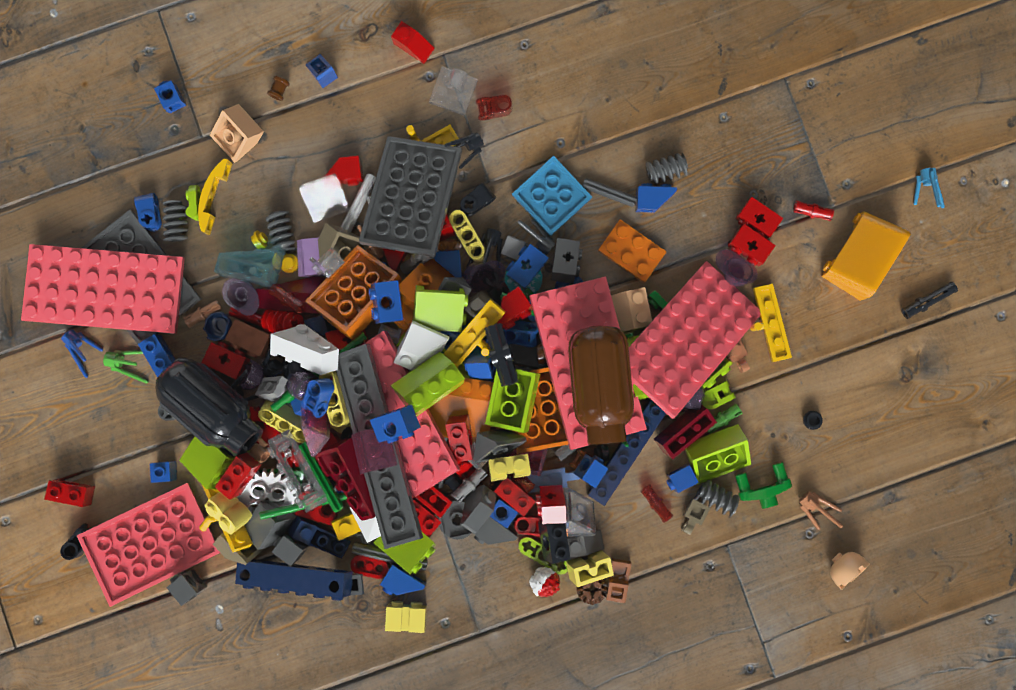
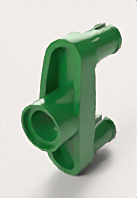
(766, 494)

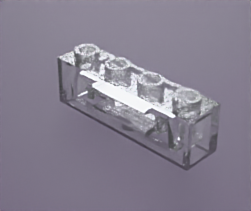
(281, 444)

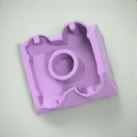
(306, 249)

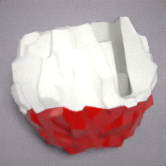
(545, 582)

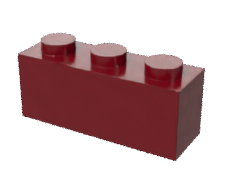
(684, 431)

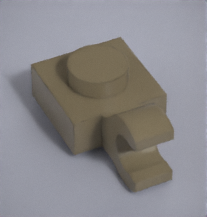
(696, 513)

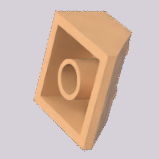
(236, 132)
(632, 309)

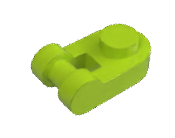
(193, 196)
(712, 399)

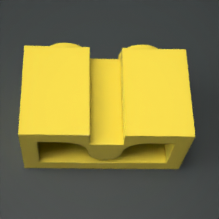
(517, 465)
(587, 571)
(406, 617)

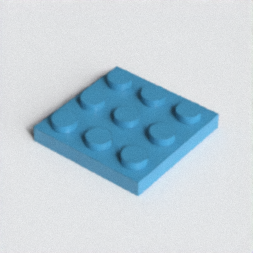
(552, 196)

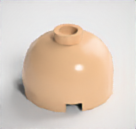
(847, 568)

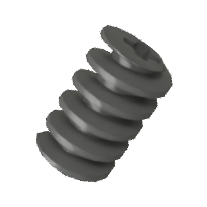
(667, 168)
(174, 221)
(279, 231)
(718, 496)

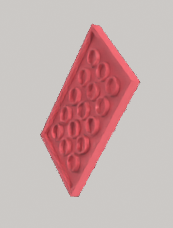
(148, 544)

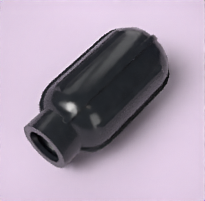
(207, 406)

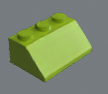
(428, 383)
(513, 404)
(719, 453)

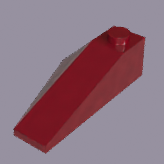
(300, 288)

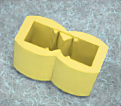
(229, 513)

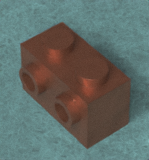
(249, 338)

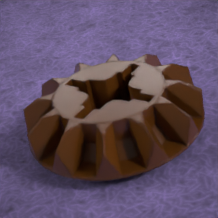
(449, 245)
(598, 595)

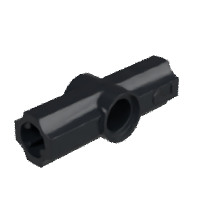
(501, 354)

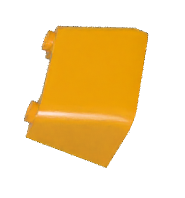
(866, 255)

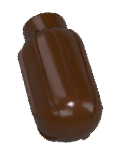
(601, 383)

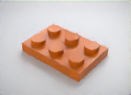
(632, 251)

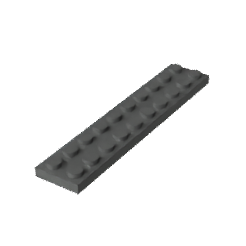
(387, 486)

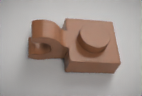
(736, 355)

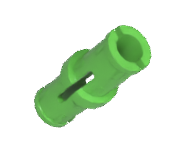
(725, 417)

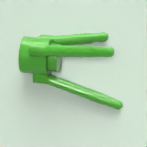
(115, 360)

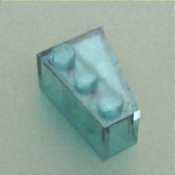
(255, 266)

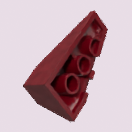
(341, 464)

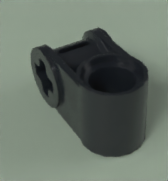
(479, 198)
(73, 540)

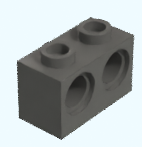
(186, 586)

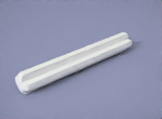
(358, 202)

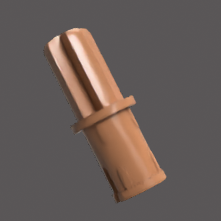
(202, 313)

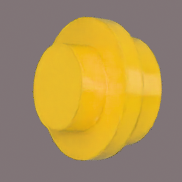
(259, 239)
(289, 263)

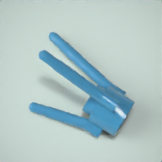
(929, 178)

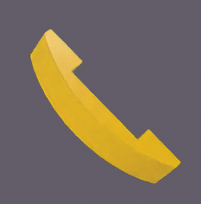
(220, 172)

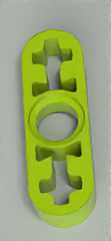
(528, 552)

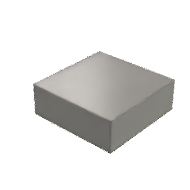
(512, 247)

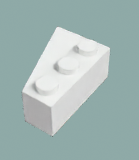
(305, 348)

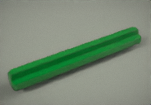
(323, 480)

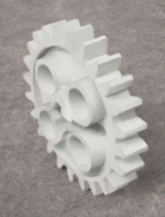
(269, 483)

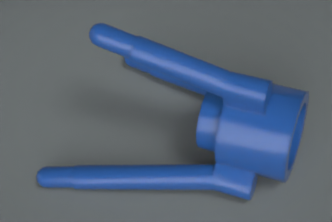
(73, 342)

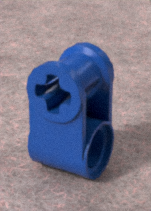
(148, 209)
(521, 333)
(318, 396)

